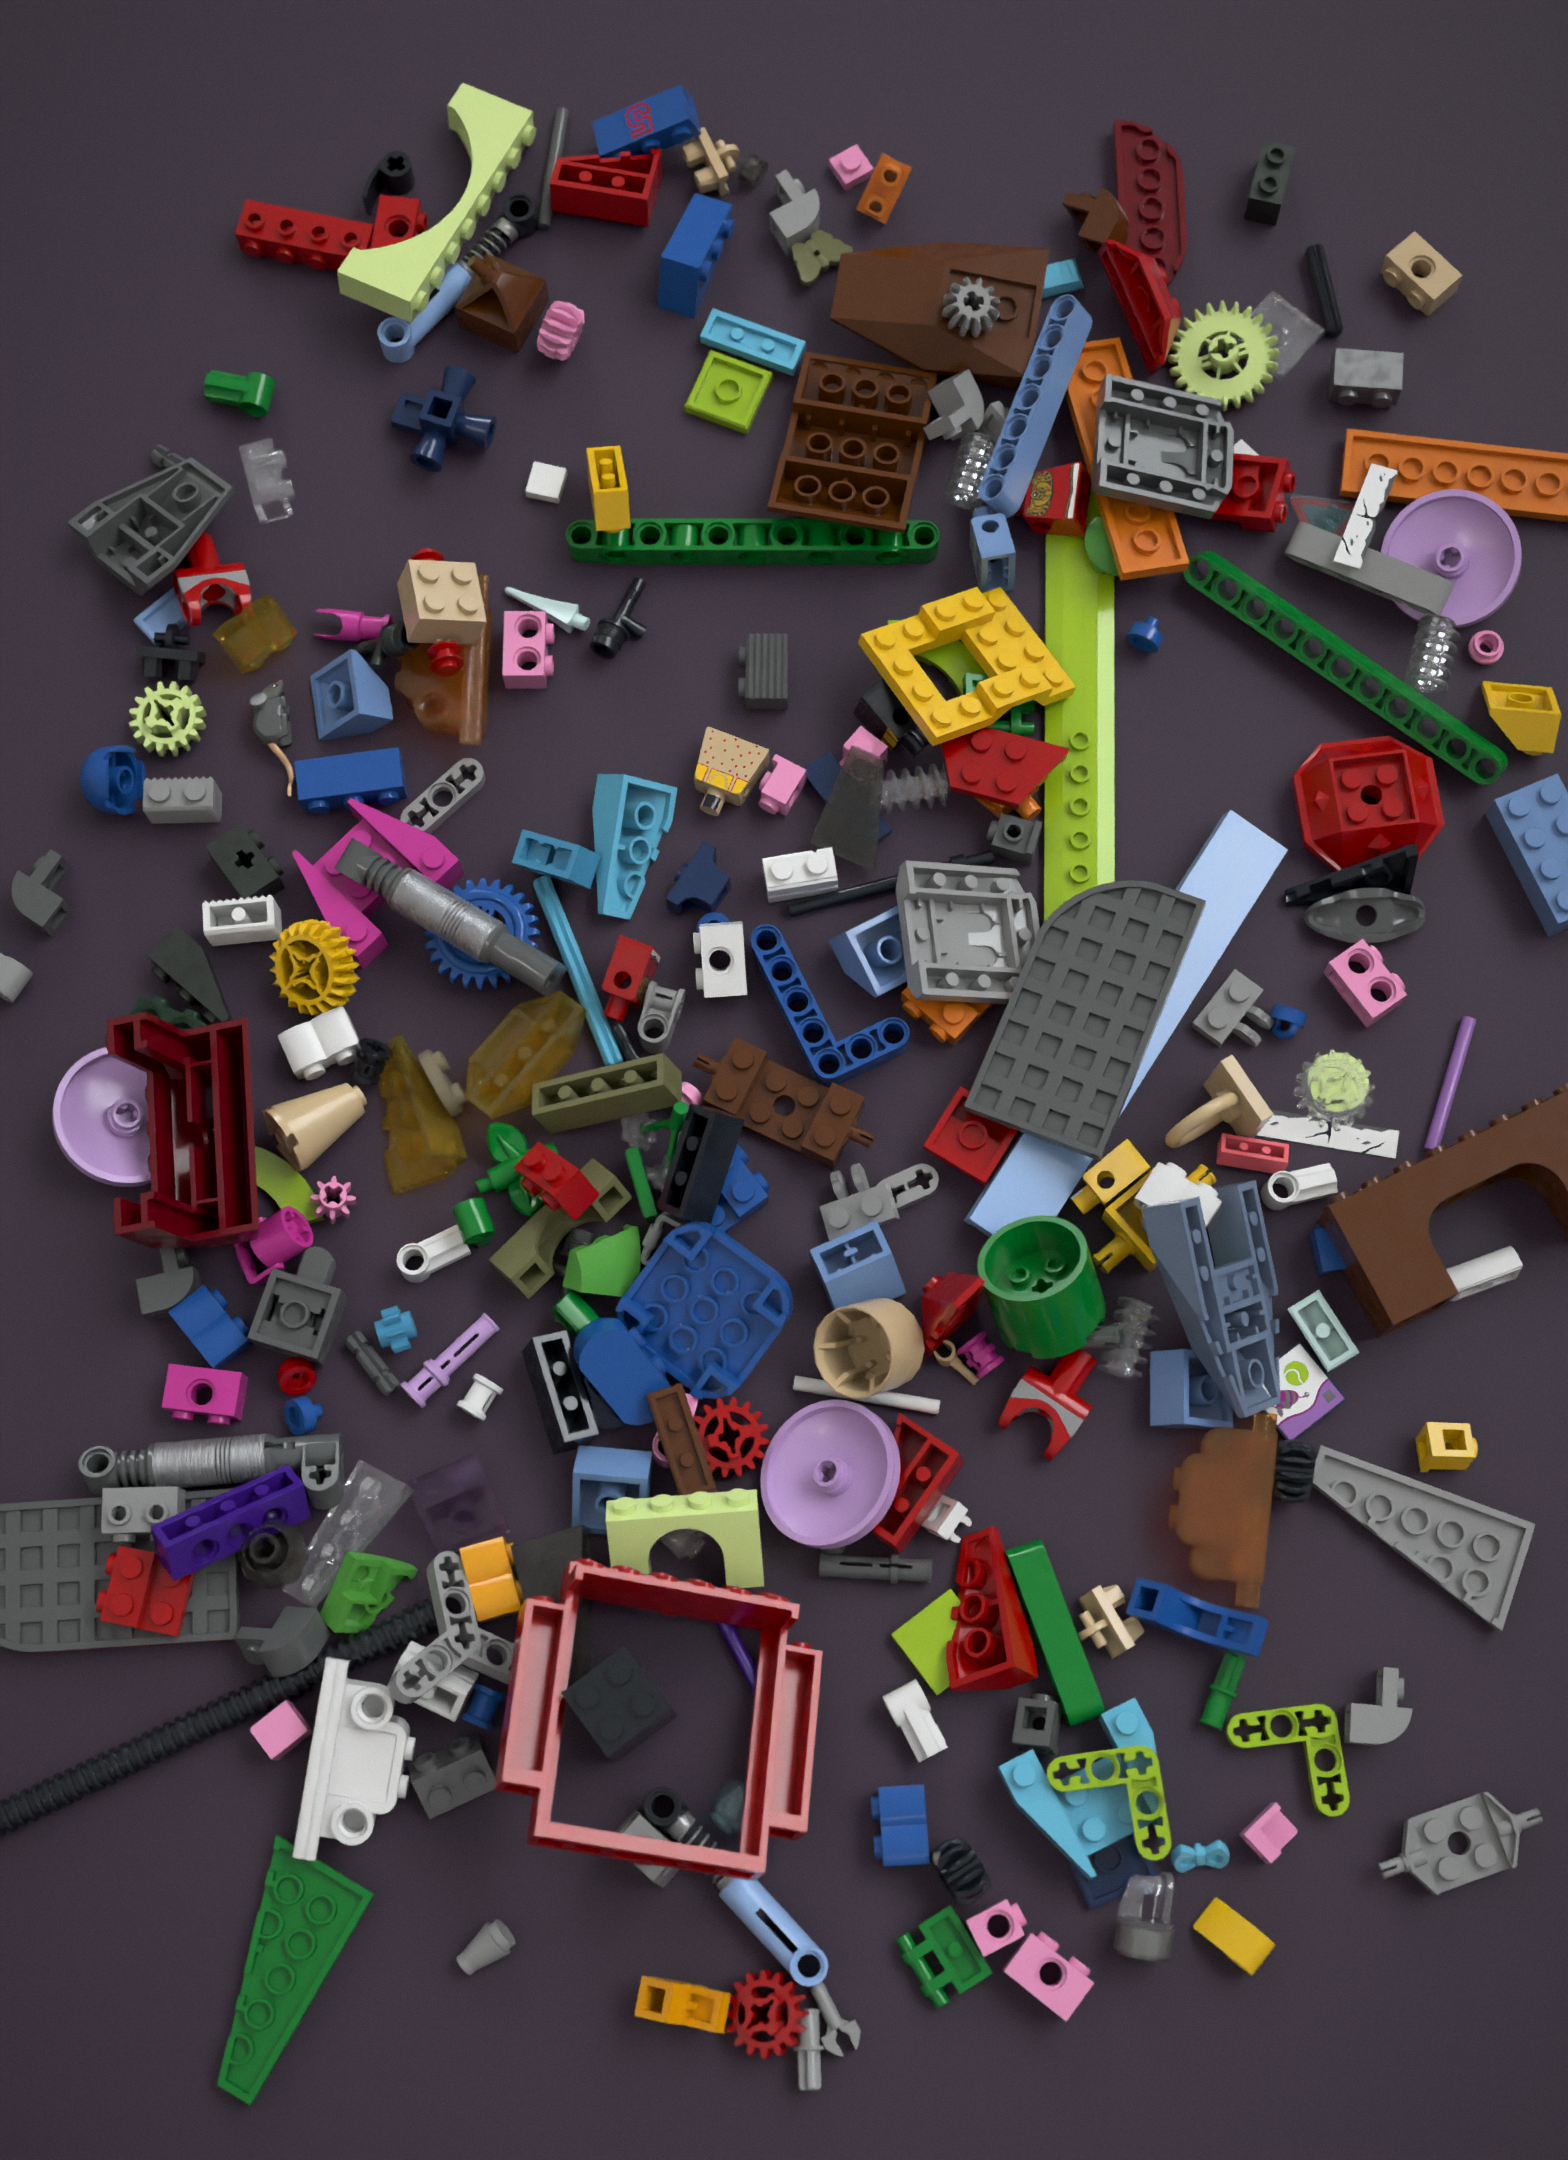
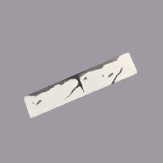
(1365, 516)
(1353, 1138)

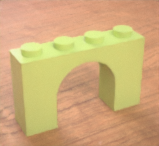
(725, 1516)

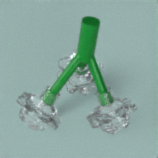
(640, 1132)

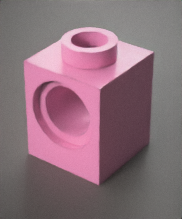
(978, 1926)

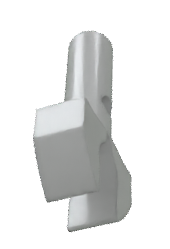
(833, 2021)

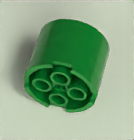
(1041, 1286)

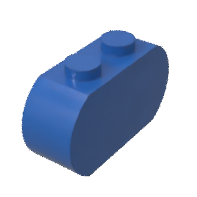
(620, 1367)

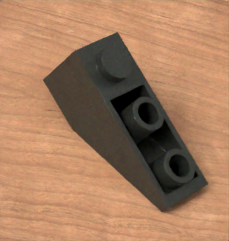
(190, 968)

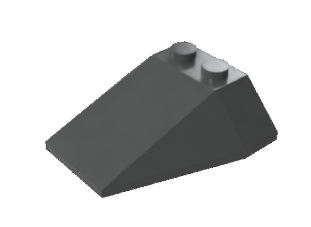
(152, 523)

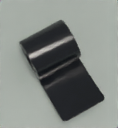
(391, 172)

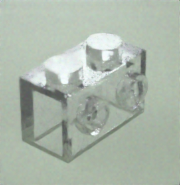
(266, 480)

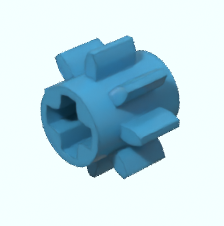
(396, 1329)

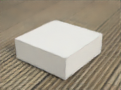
(546, 482)

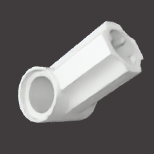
(1301, 1185)
(437, 1253)
(911, 1713)

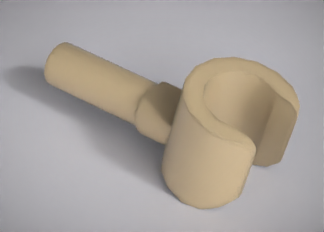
(956, 1363)

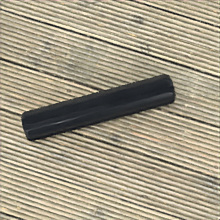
(1324, 290)

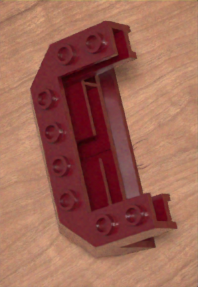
(196, 1133)

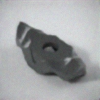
(1394, 915)

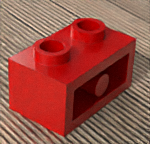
(555, 1181)

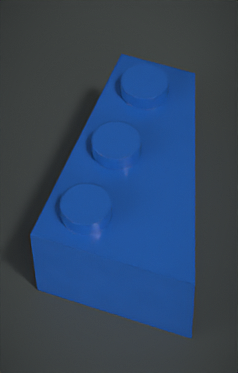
(693, 254)

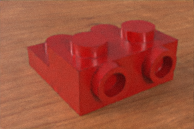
(1257, 492)
(969, 1141)
(143, 1593)

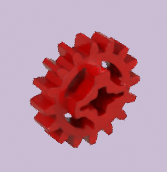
(745, 1432)
(778, 2024)

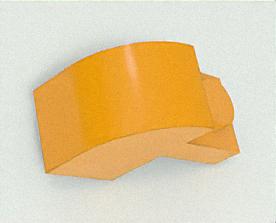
(682, 2004)

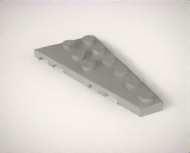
(1452, 1540)

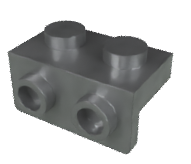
(452, 1775)

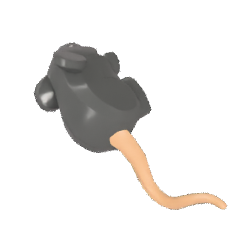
(272, 723)

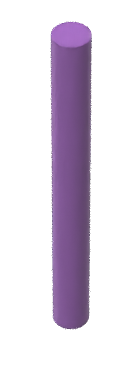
(1450, 1083)

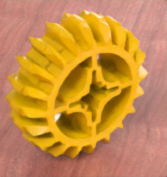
(308, 967)

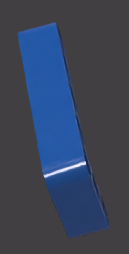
(812, 1019)

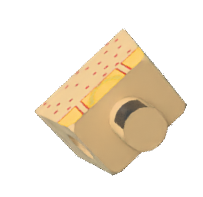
(727, 769)

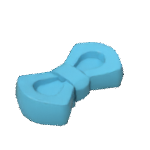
(1213, 1855)

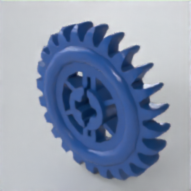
(492, 901)

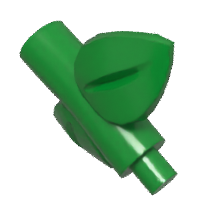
(507, 1147)

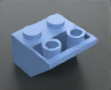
(857, 1267)

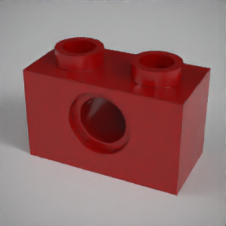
(396, 217)

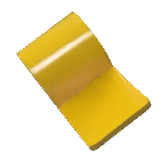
(1234, 1936)

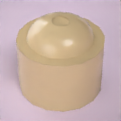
(868, 1347)

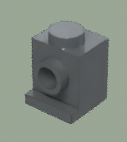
(1017, 849)
(1028, 1715)

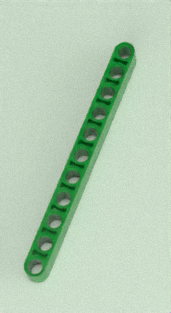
(1361, 667)

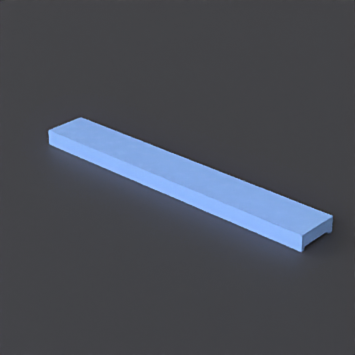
(1230, 876)

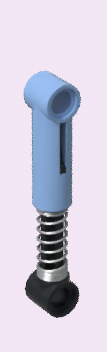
(457, 278)
(744, 1897)

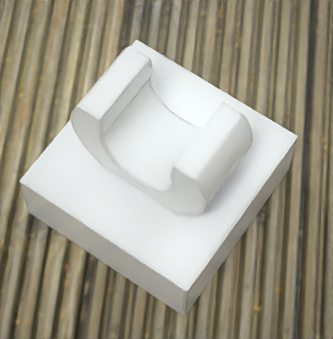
(945, 1518)

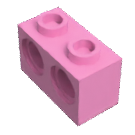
(521, 650)
(1356, 987)

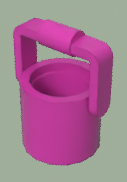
(278, 1241)

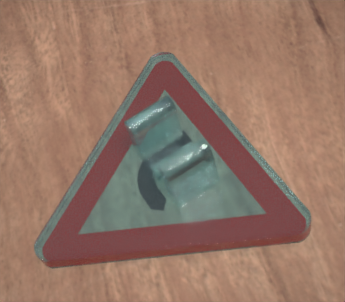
(1323, 512)

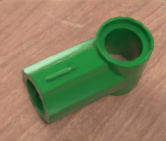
(249, 392)
(474, 1222)

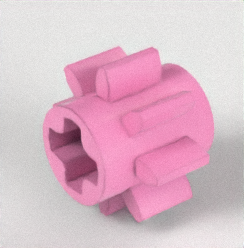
(333, 1190)

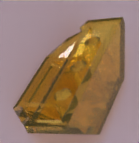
(522, 1051)

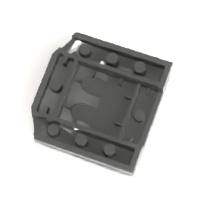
(1161, 447)

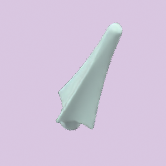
(561, 613)

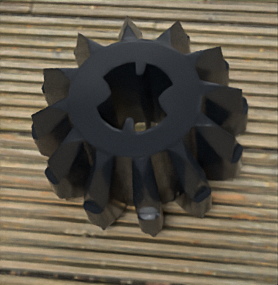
(1293, 1471)
(960, 1871)

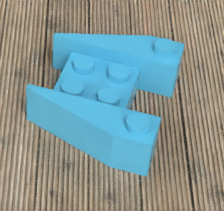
(1090, 1818)

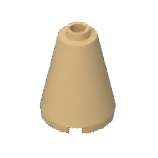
(313, 1122)

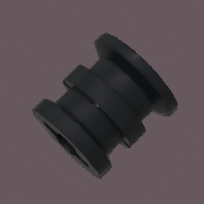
(378, 1063)

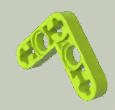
(1312, 1743)
(1135, 1785)

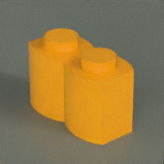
(492, 1579)

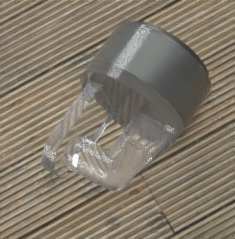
(1143, 1935)

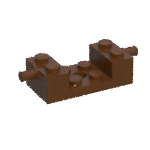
(750, 1086)

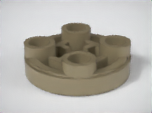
(450, 1094)

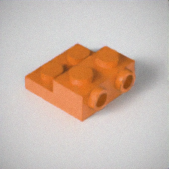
(946, 1018)

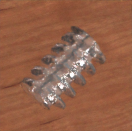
(969, 470)
(1432, 654)
(915, 788)
(1135, 1320)

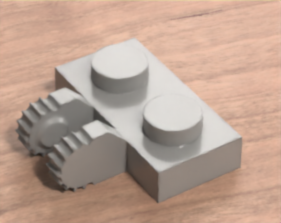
(1229, 1007)
(857, 1209)

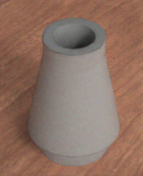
(486, 1947)

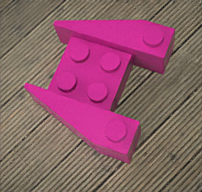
(350, 903)

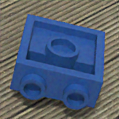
(741, 1193)

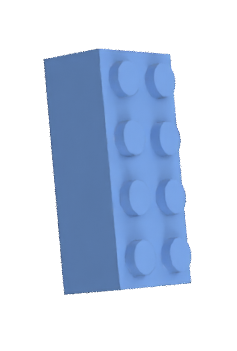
(1535, 840)

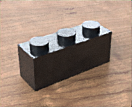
(700, 1163)
(560, 1392)

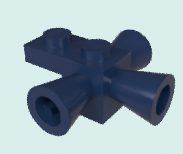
(442, 419)

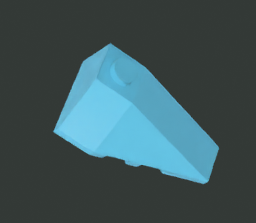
(627, 828)

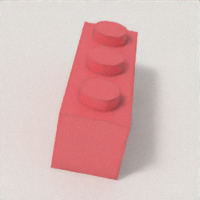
(1252, 1153)

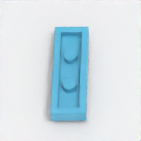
(752, 342)

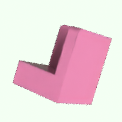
(281, 1730)
(1269, 1833)

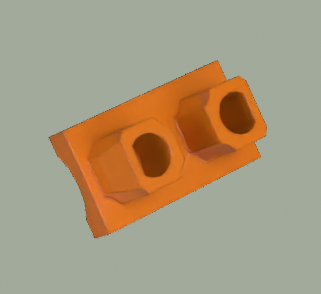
(883, 188)

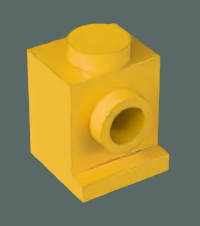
(1445, 1446)

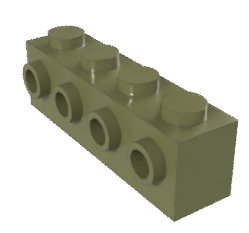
(606, 1093)

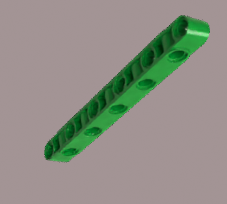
(751, 542)

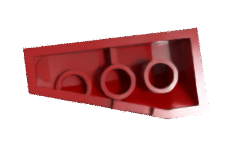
(947, 1306)
(991, 1633)

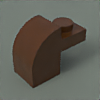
(1101, 217)

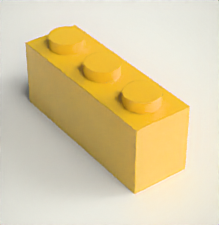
(608, 489)

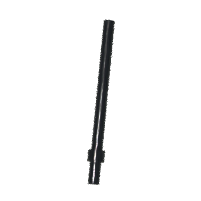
(874, 887)

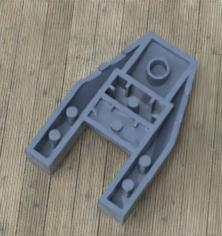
(1228, 1306)

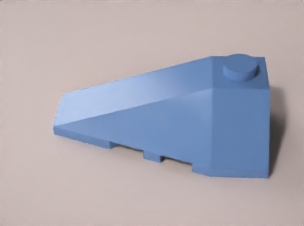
(873, 953)

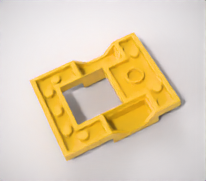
(998, 639)

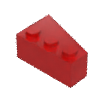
(607, 188)
(924, 1476)

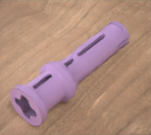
(483, 1327)

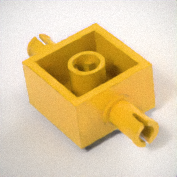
(1127, 1225)

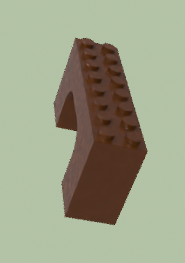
(1386, 1222)

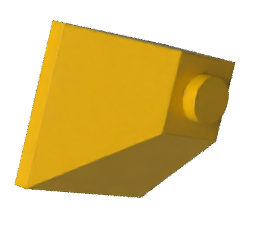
(1525, 714)

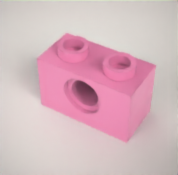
(1064, 1994)

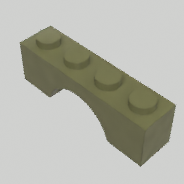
(529, 1253)

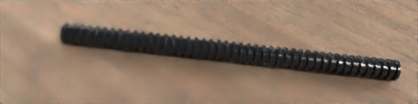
(207, 1720)

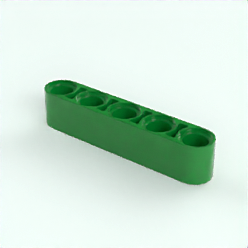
(1055, 1632)

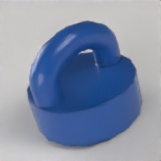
(1288, 1015)

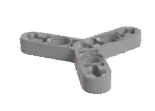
(445, 1647)

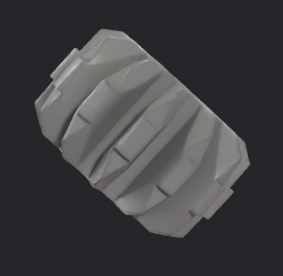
(964, 315)

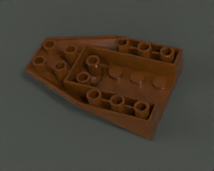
(898, 305)

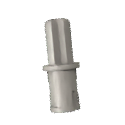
(809, 2052)

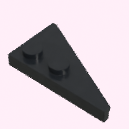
(1389, 871)

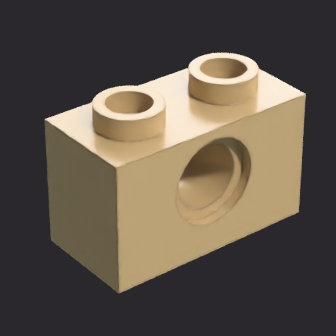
(1420, 258)

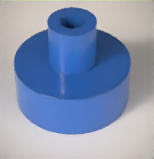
(1145, 635)
(302, 1415)

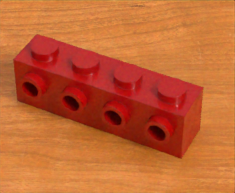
(299, 235)

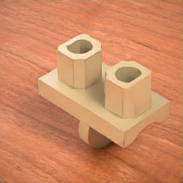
(716, 161)
(1104, 1623)

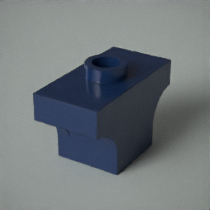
(699, 883)

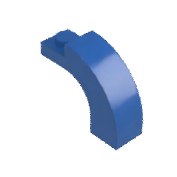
(1196, 1619)

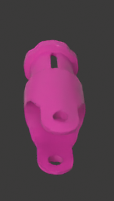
(356, 625)

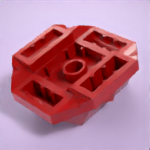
(1344, 828)

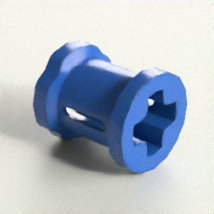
(483, 1707)

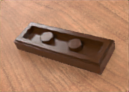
(680, 1440)

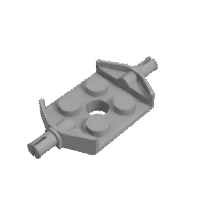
(1490, 1835)

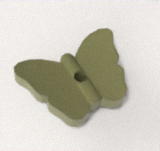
(828, 252)

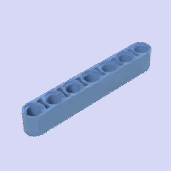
(1035, 406)

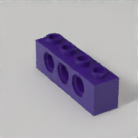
(221, 1524)

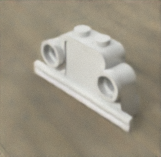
(352, 1761)

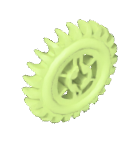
(1255, 346)

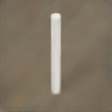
(886, 1398)

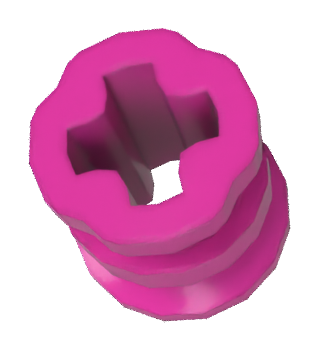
(980, 1354)

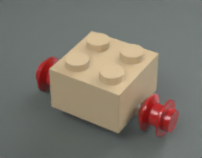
(441, 607)

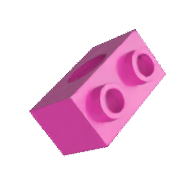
(186, 1382)

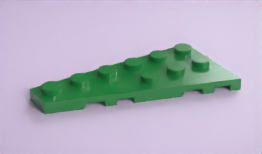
(294, 1945)

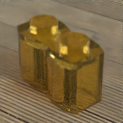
(255, 634)

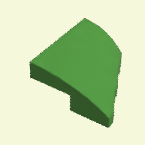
(606, 1265)
(362, 1590)

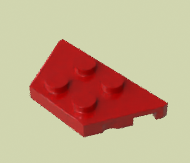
(999, 765)

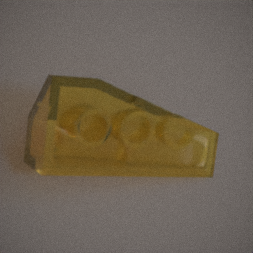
(421, 1132)

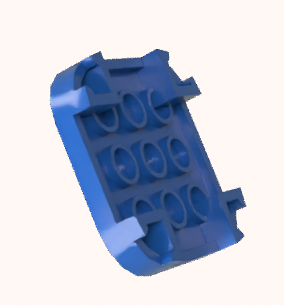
(707, 1308)

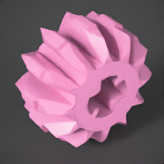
(560, 330)

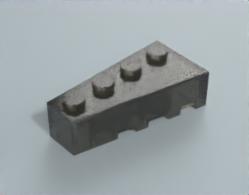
(540, 1571)

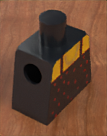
(879, 712)

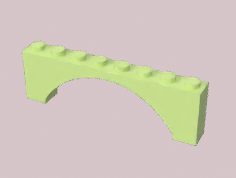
(405, 273)

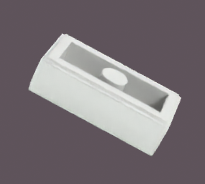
(1485, 1272)

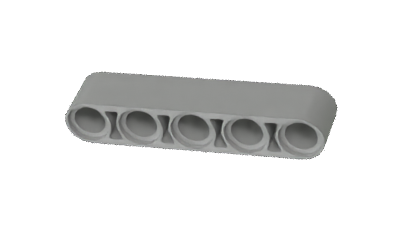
(1377, 574)

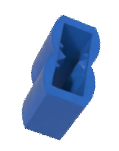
(210, 1326)
(901, 1825)

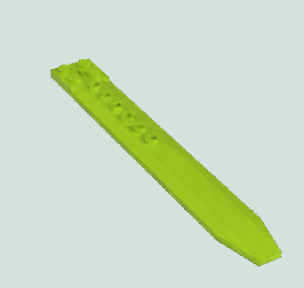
(1082, 787)

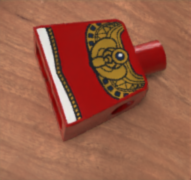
(1058, 501)
(629, 961)

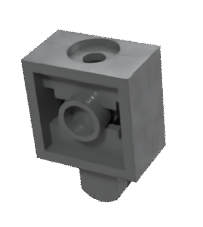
(304, 1310)

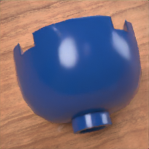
(112, 779)

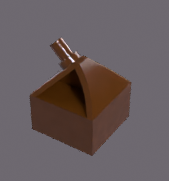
(501, 302)

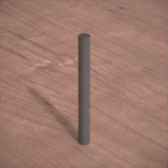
(555, 152)

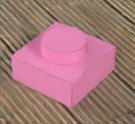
(851, 167)

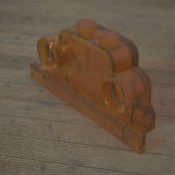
(456, 702)
(1228, 1505)

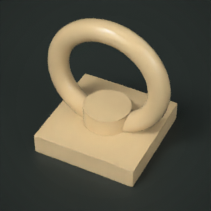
(1232, 1101)

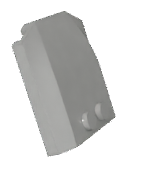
(964, 930)

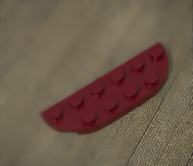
(1151, 194)

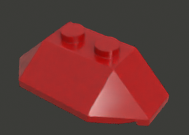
(1143, 299)

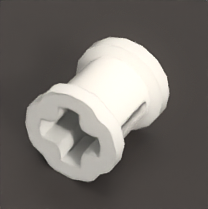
(479, 1397)

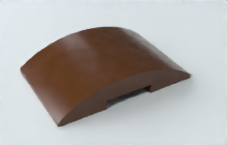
(854, 443)

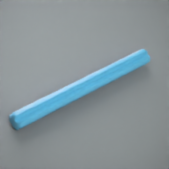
(577, 970)

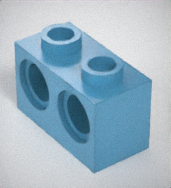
(556, 858)

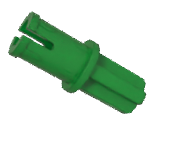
(1223, 1690)

